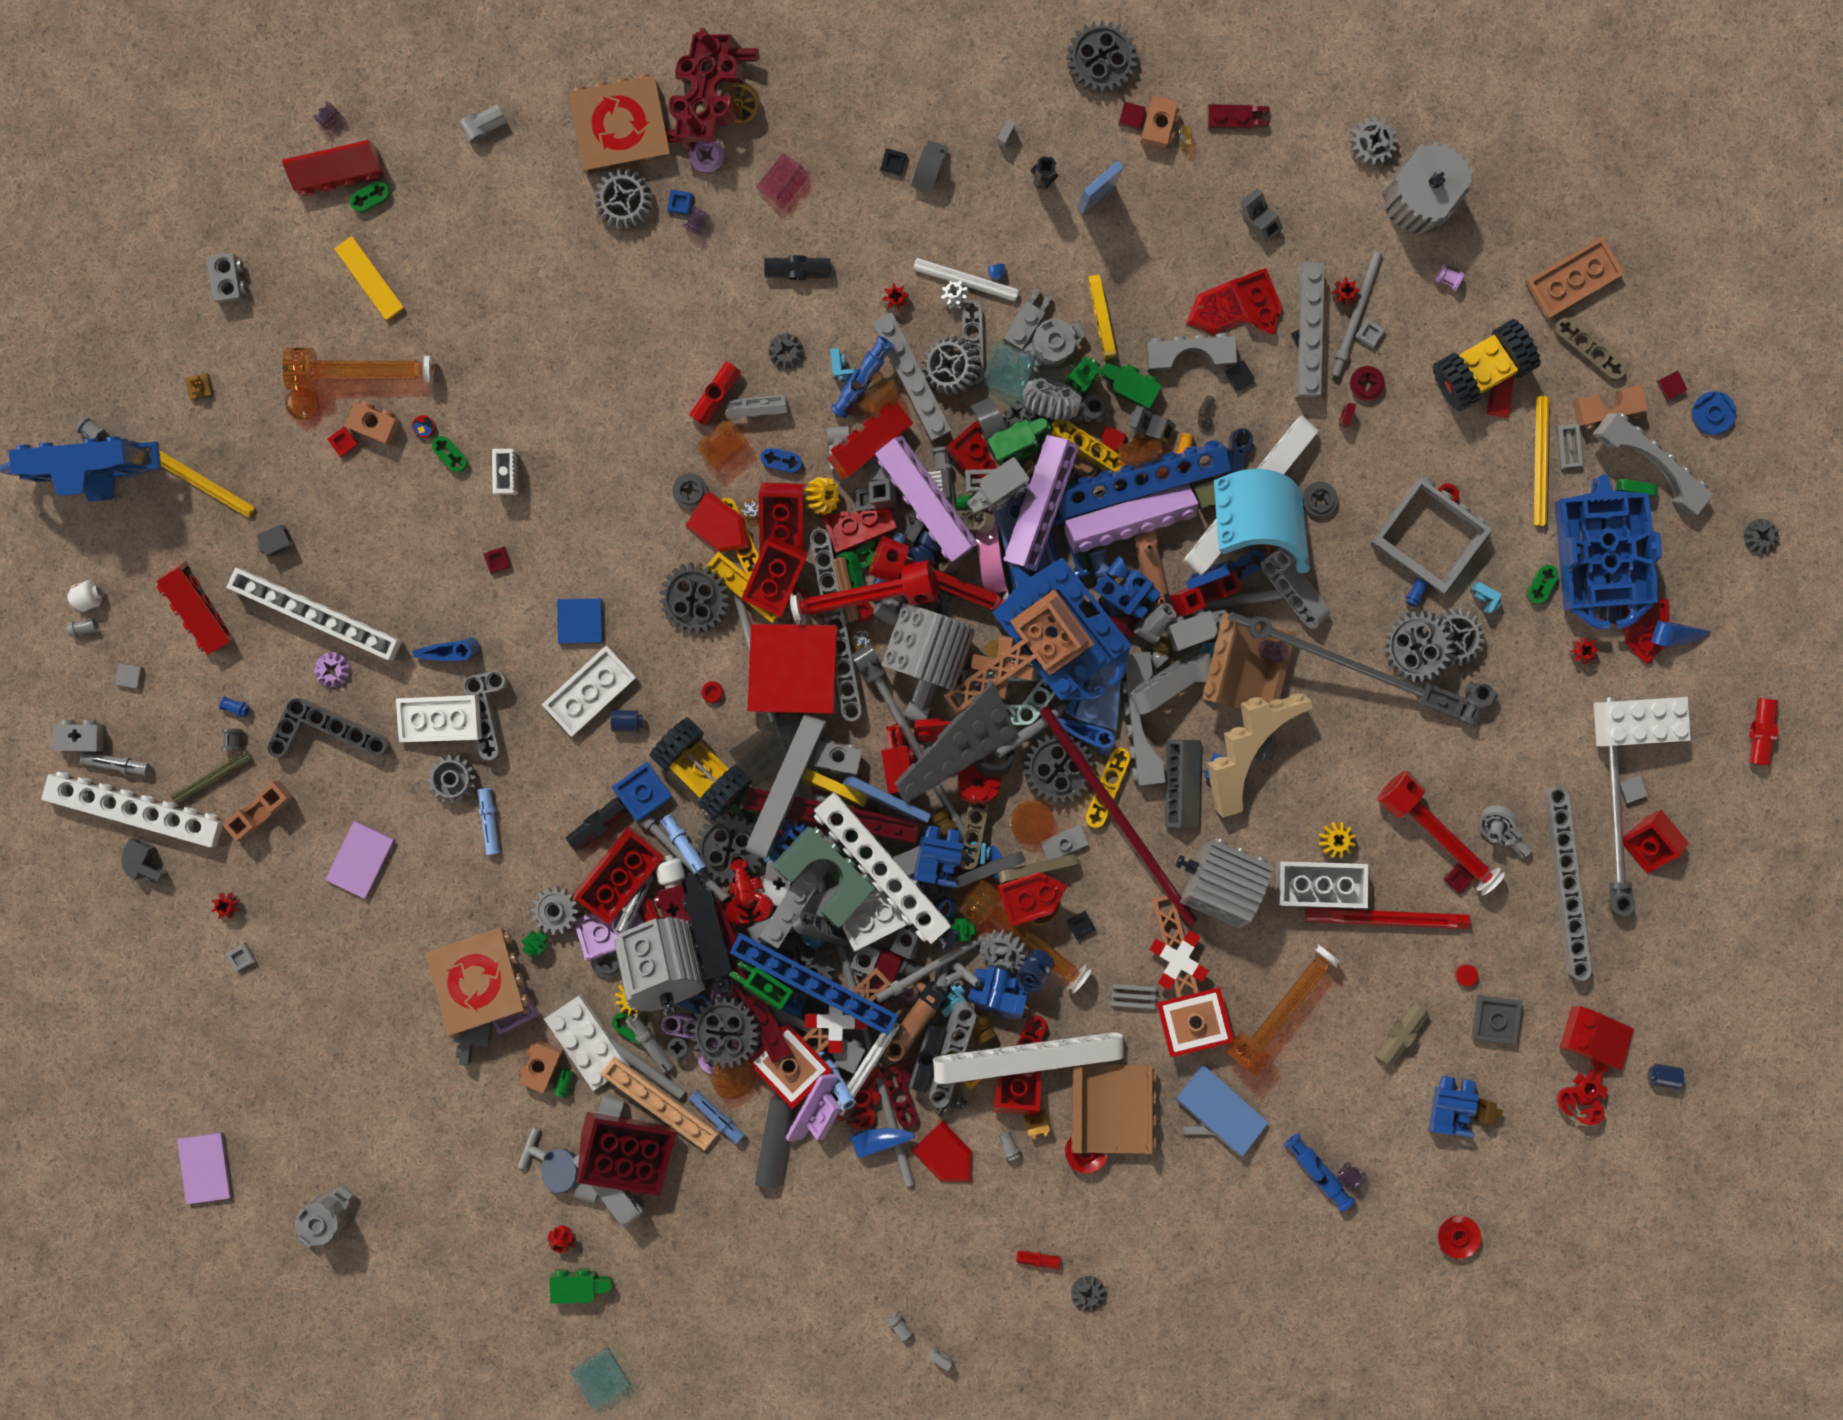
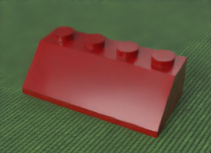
(333, 168)
(618, 875)

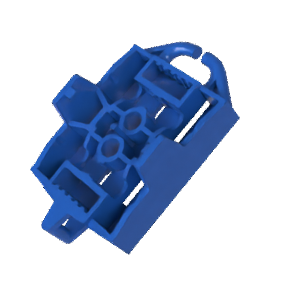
(83, 466)
(1631, 577)
(1109, 641)

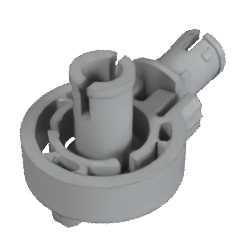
(1503, 828)

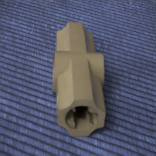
(1402, 1034)

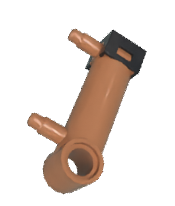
(1150, 566)
(929, 1001)

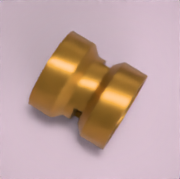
(941, 820)
(982, 1029)

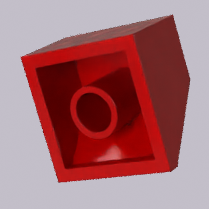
(1655, 841)
(1017, 1094)

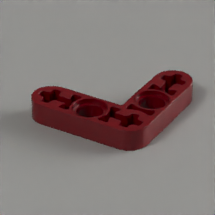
(903, 1076)

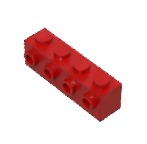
(870, 439)

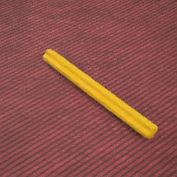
(1541, 461)
(206, 485)

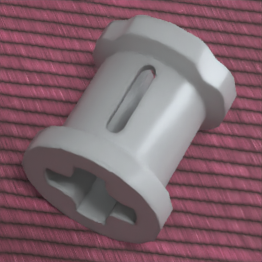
(89, 429)

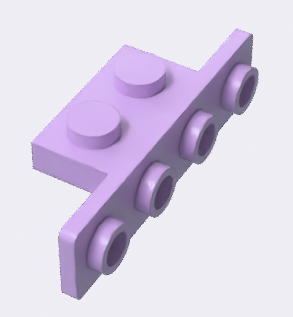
(817, 1112)

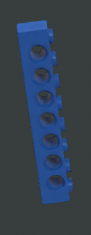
(1217, 464)
(813, 984)

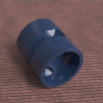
(925, 548)
(1035, 970)

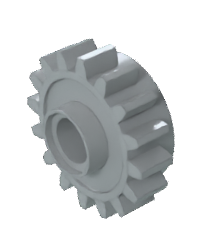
(463, 778)
(544, 910)

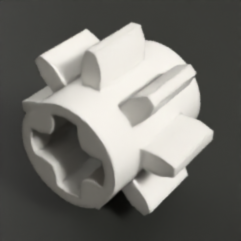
(957, 300)

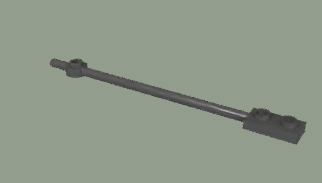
(1429, 695)

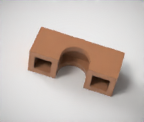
(1591, 411)
(256, 813)

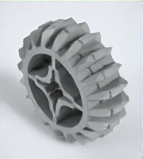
(614, 204)
(934, 371)
(1051, 399)
(1460, 645)

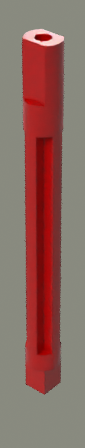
(1387, 918)

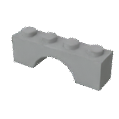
(1218, 350)

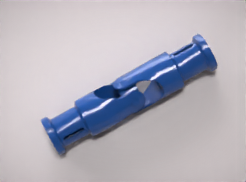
(870, 365)
(1317, 1169)

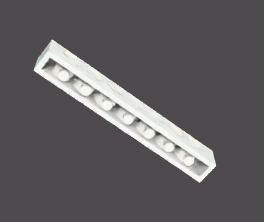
(314, 614)
(56, 792)
(938, 923)

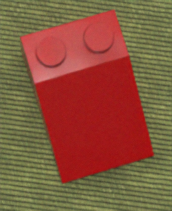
(782, 513)
(774, 575)
(1596, 1037)

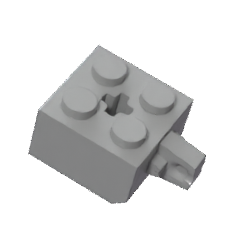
(999, 486)
(1193, 630)

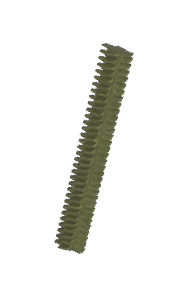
(211, 777)

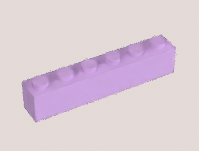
(926, 499)
(1041, 503)
(1131, 518)

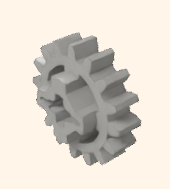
(1365, 137)
(1003, 950)

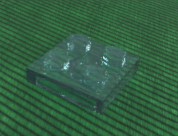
(1008, 369)
(600, 1378)

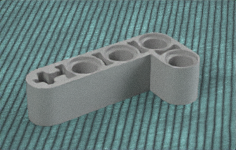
(1295, 587)
(1171, 681)
(487, 716)
(619, 1202)

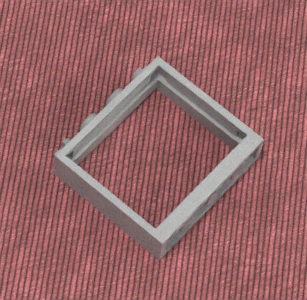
(1460, 510)

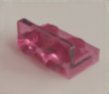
(783, 180)

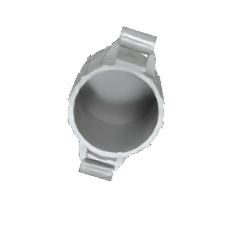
(1055, 342)
(323, 1217)

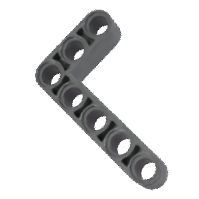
(326, 726)

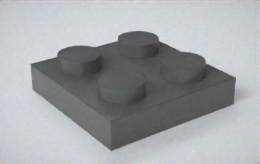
(1496, 1019)

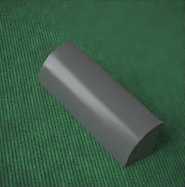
(1183, 783)
(774, 1144)

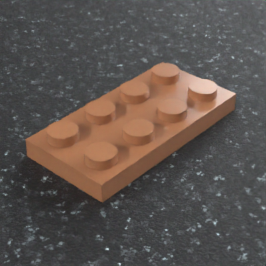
(1574, 277)

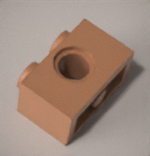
(1160, 109)
(359, 422)
(538, 1079)

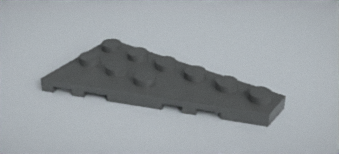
(963, 742)

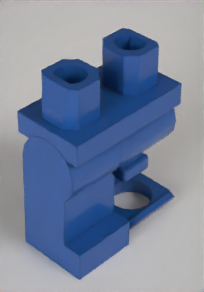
(1129, 595)
(935, 851)
(994, 994)
(1451, 1101)

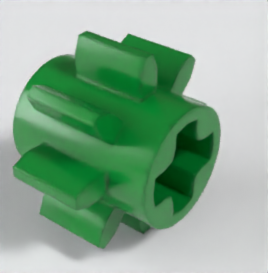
(964, 928)
(534, 943)

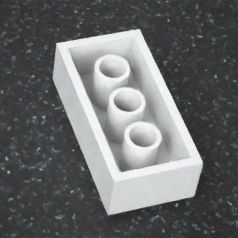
(1642, 721)
(1321, 884)

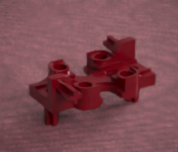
(726, 59)

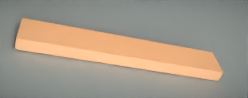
(659, 1103)

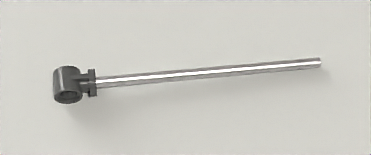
(868, 661)
(1620, 888)

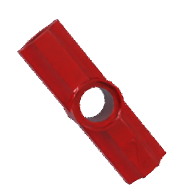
(724, 381)
(1763, 731)

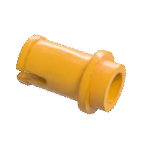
(1185, 441)

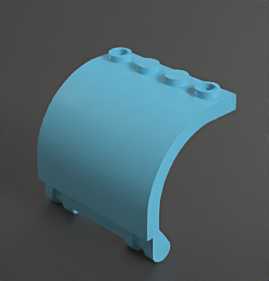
(1261, 509)

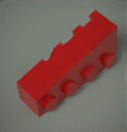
(194, 608)

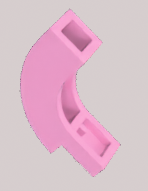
(991, 561)

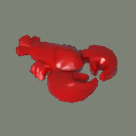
(746, 895)
(1585, 1094)
(863, 1098)

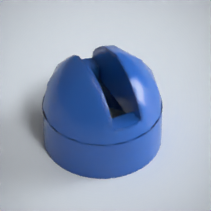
(997, 271)

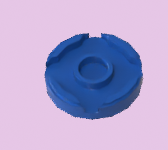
(1713, 413)

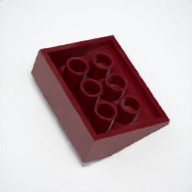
(624, 1153)

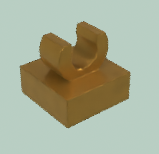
(198, 386)
(1487, 1111)
(1037, 1124)

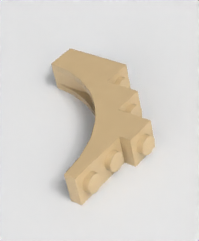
(1242, 744)

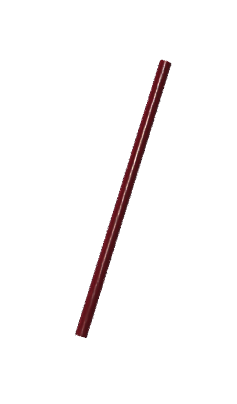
(1117, 814)

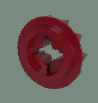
(1374, 375)

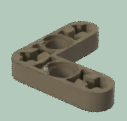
(975, 525)

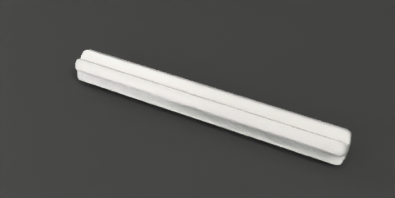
(967, 280)
(869, 1063)

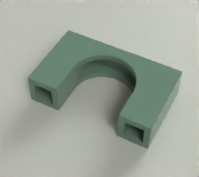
(852, 886)

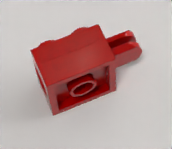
(895, 759)

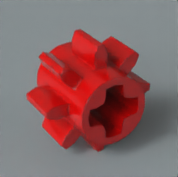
(899, 291)
(1341, 296)
(1578, 650)
(231, 908)
(561, 1239)

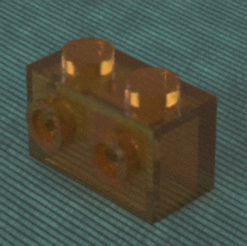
(722, 444)

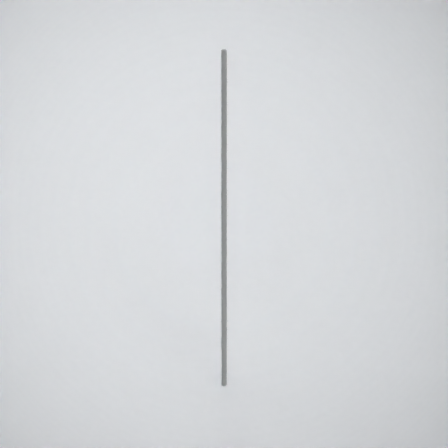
(843, 957)

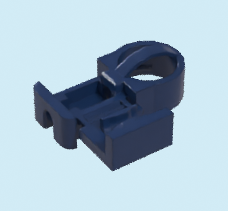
(1238, 455)
(949, 935)

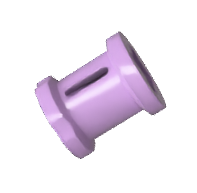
(1449, 277)

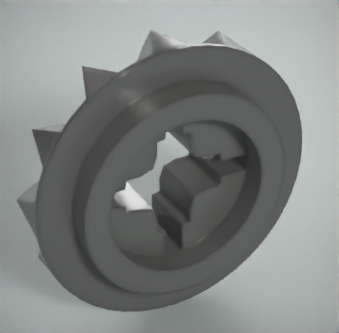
(795, 354)
(1010, 415)
(683, 483)
(1330, 497)
(1751, 536)
(604, 969)
(1082, 1285)

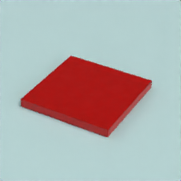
(792, 668)

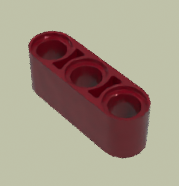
(888, 964)

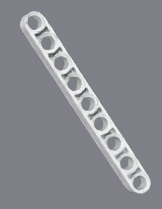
(1277, 460)
(1028, 1058)

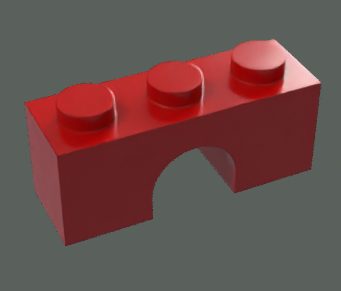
(1191, 600)

